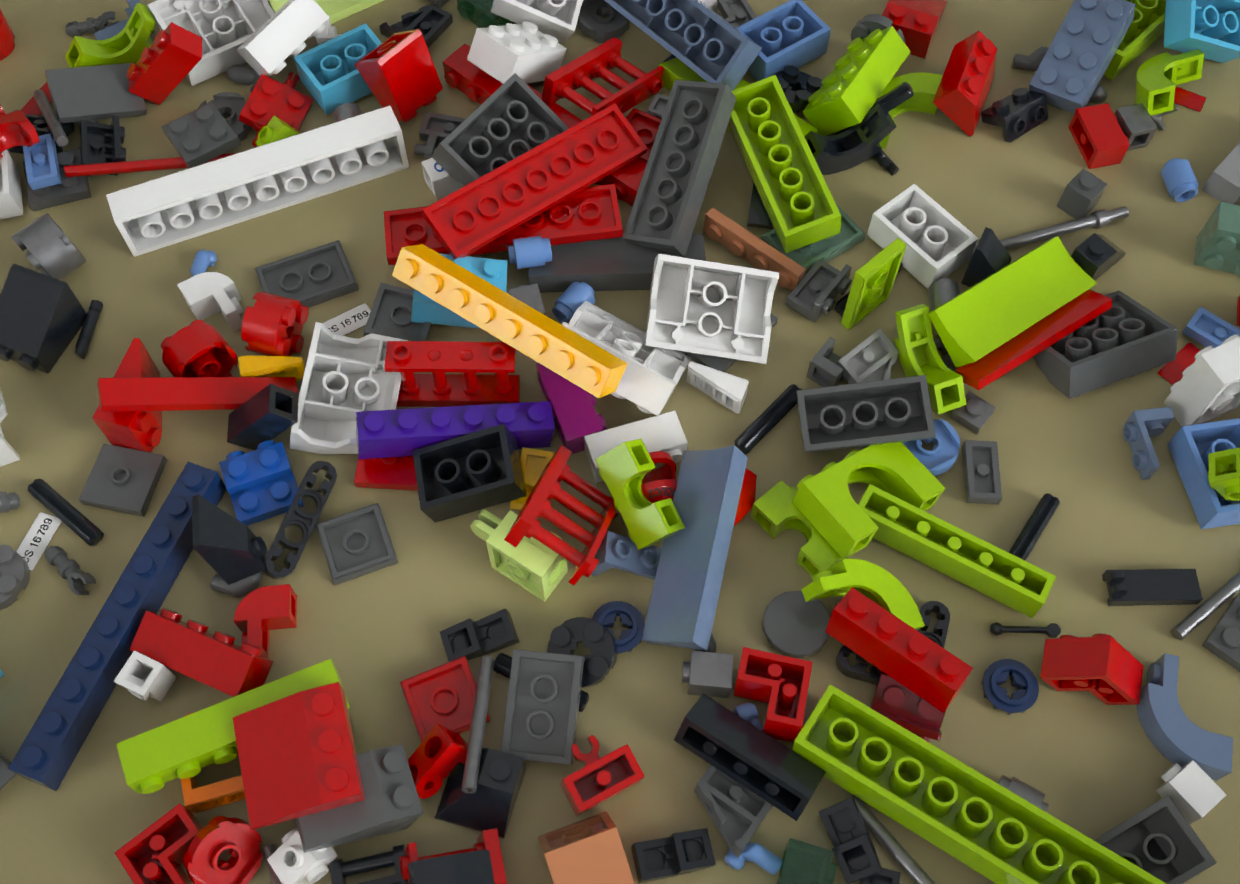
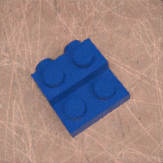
(260, 482)

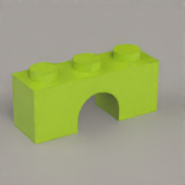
(623, 473)
(777, 513)

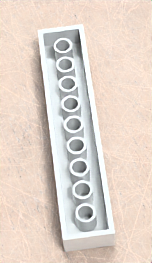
(258, 181)

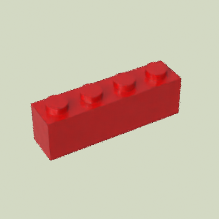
(898, 649)
(200, 654)

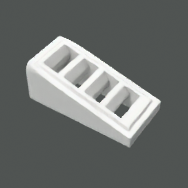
(718, 385)

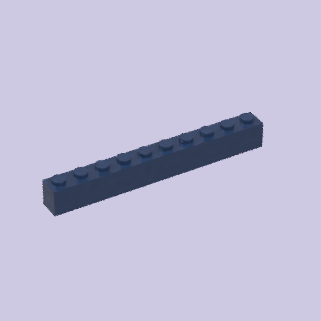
(105, 649)

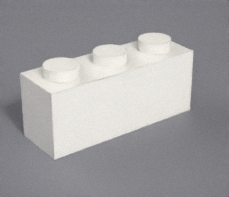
(657, 432)

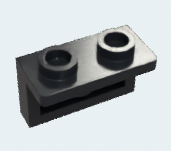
(1017, 113)
(102, 142)

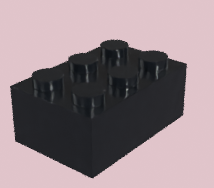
(469, 473)

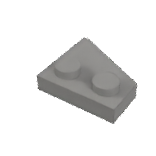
(869, 360)

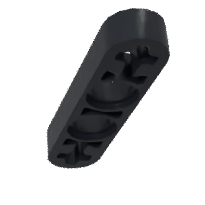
(304, 521)

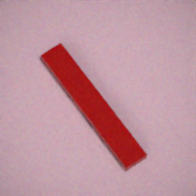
(1035, 339)
(183, 392)

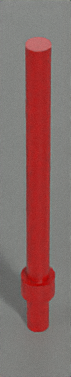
(130, 166)

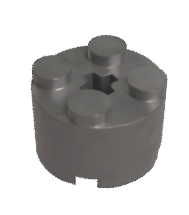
(48, 247)

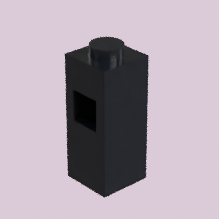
(263, 417)

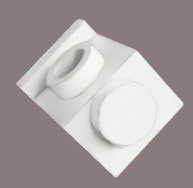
(145, 677)

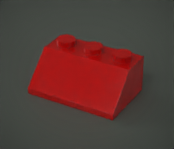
(967, 81)

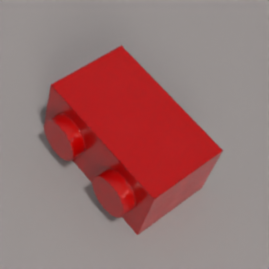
(1098, 136)

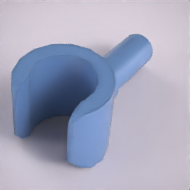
(749, 713)

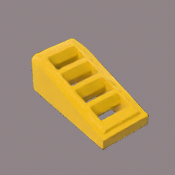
(271, 366)

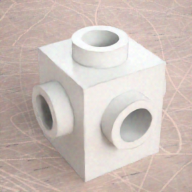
(297, 867)

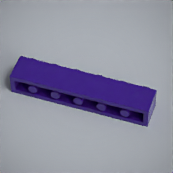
(404, 430)

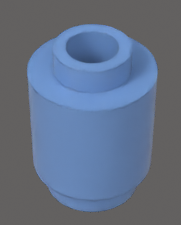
(1180, 179)
(530, 252)
(571, 300)

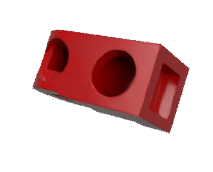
(436, 759)

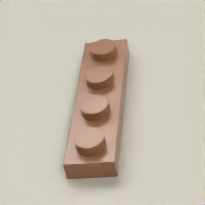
(752, 249)

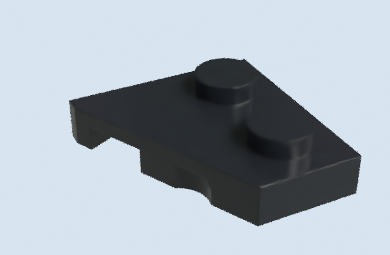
(429, 19)

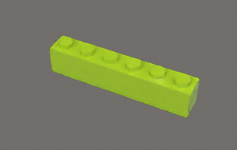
(957, 553)
(206, 735)

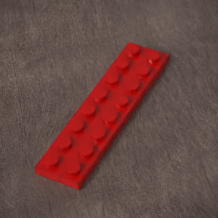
(534, 182)
(580, 218)

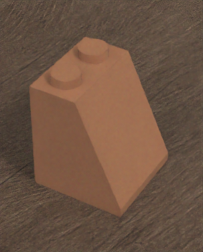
(586, 853)

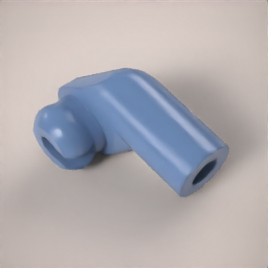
(202, 260)
(755, 853)

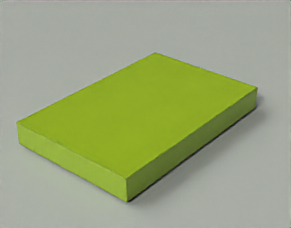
(873, 284)

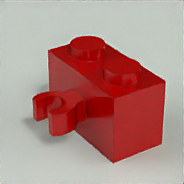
(600, 777)

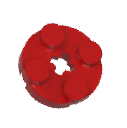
(213, 839)

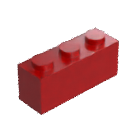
(164, 63)

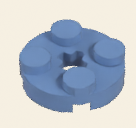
(943, 452)

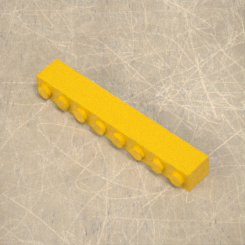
(510, 320)

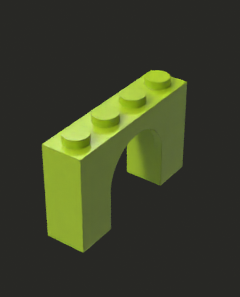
(836, 515)

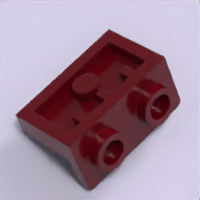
(907, 708)

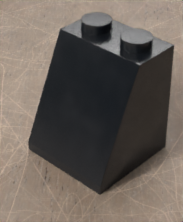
(37, 319)

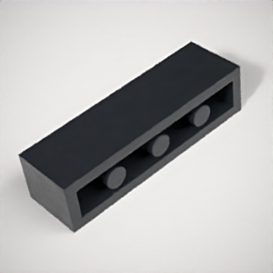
(749, 756)

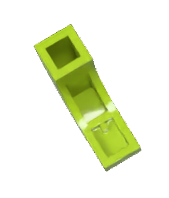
(119, 49)
(1161, 74)
(924, 89)
(920, 357)
(870, 581)

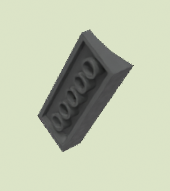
(680, 166)
(604, 265)

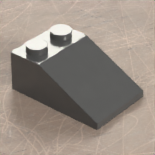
(388, 805)
(1160, 843)

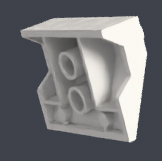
(221, 25)
(710, 308)
(650, 370)
(338, 381)

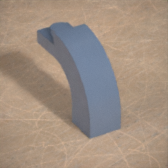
(1172, 730)

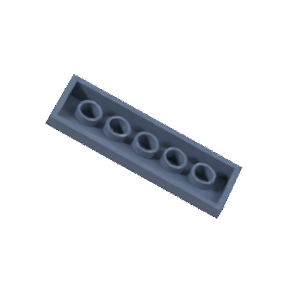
(695, 557)

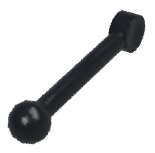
(1051, 630)

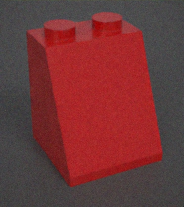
(401, 74)

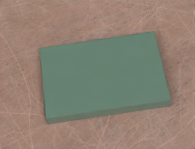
(824, 249)

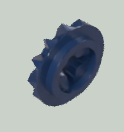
(629, 618)
(1020, 677)

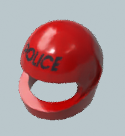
(661, 482)

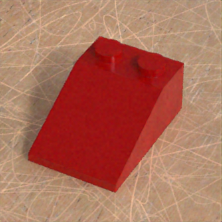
(917, 21)
(133, 428)

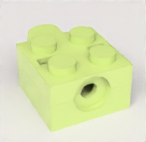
(528, 564)

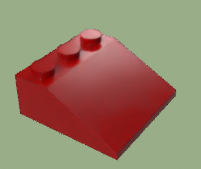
(298, 756)

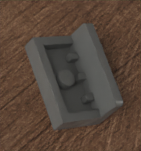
(819, 289)

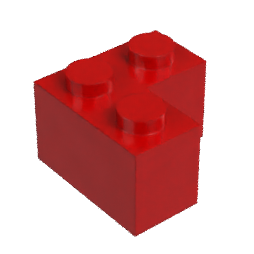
(1094, 666)
(781, 684)
(159, 849)

